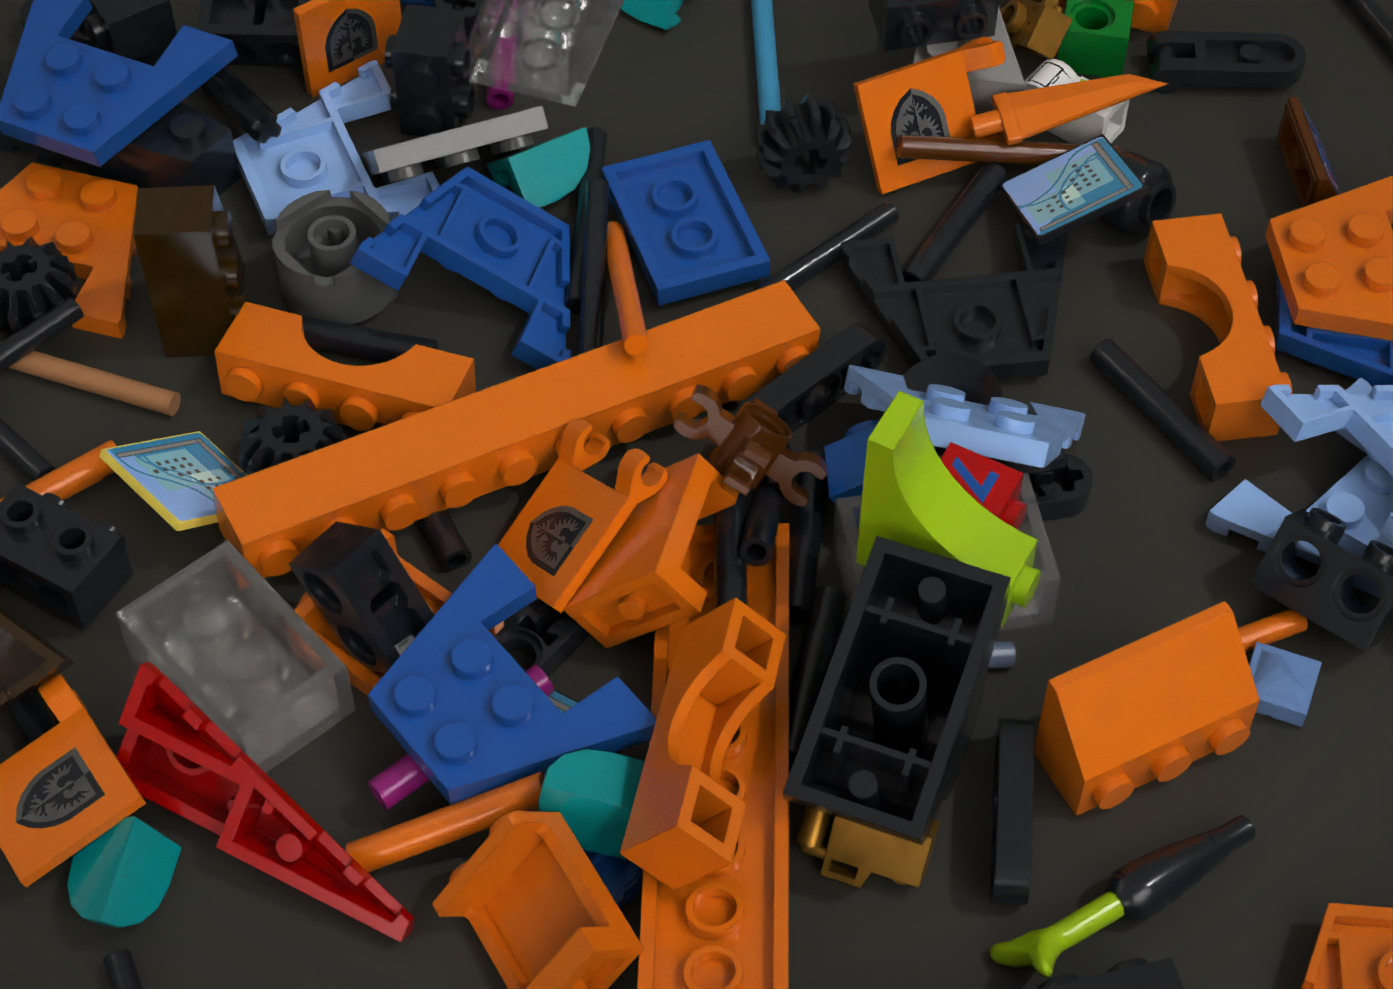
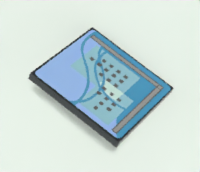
(1072, 189)

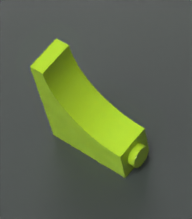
(921, 505)

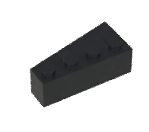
(172, 152)

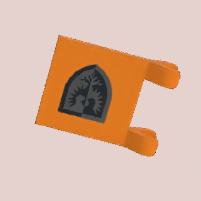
(341, 37)
(923, 101)
(575, 515)
(61, 789)

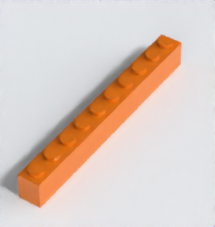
(513, 428)

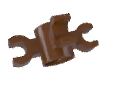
(750, 445)

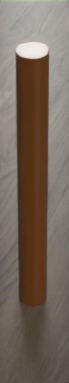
(979, 149)

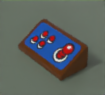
(1305, 156)

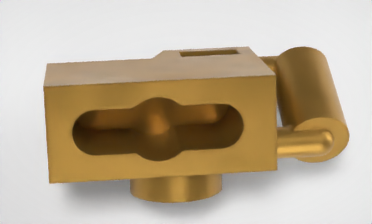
(1035, 25)
(863, 849)

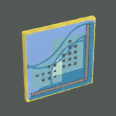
(175, 476)

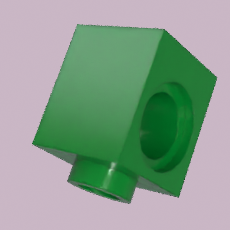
(1097, 36)

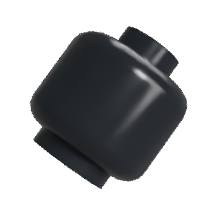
(1157, 205)

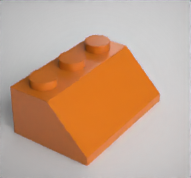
(1147, 710)

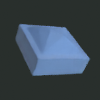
(1283, 683)

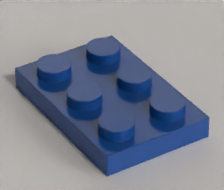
(685, 222)

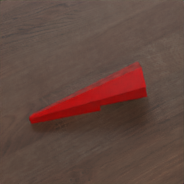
(202, 775)

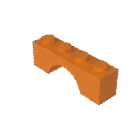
(1200, 271)
(269, 359)
(681, 813)

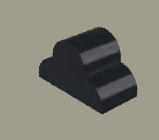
(900, 692)

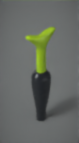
(1130, 894)

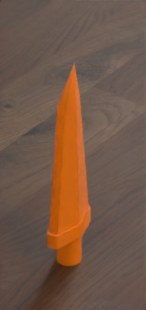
(1042, 109)

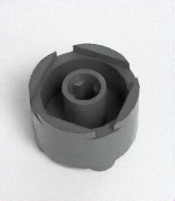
(313, 255)

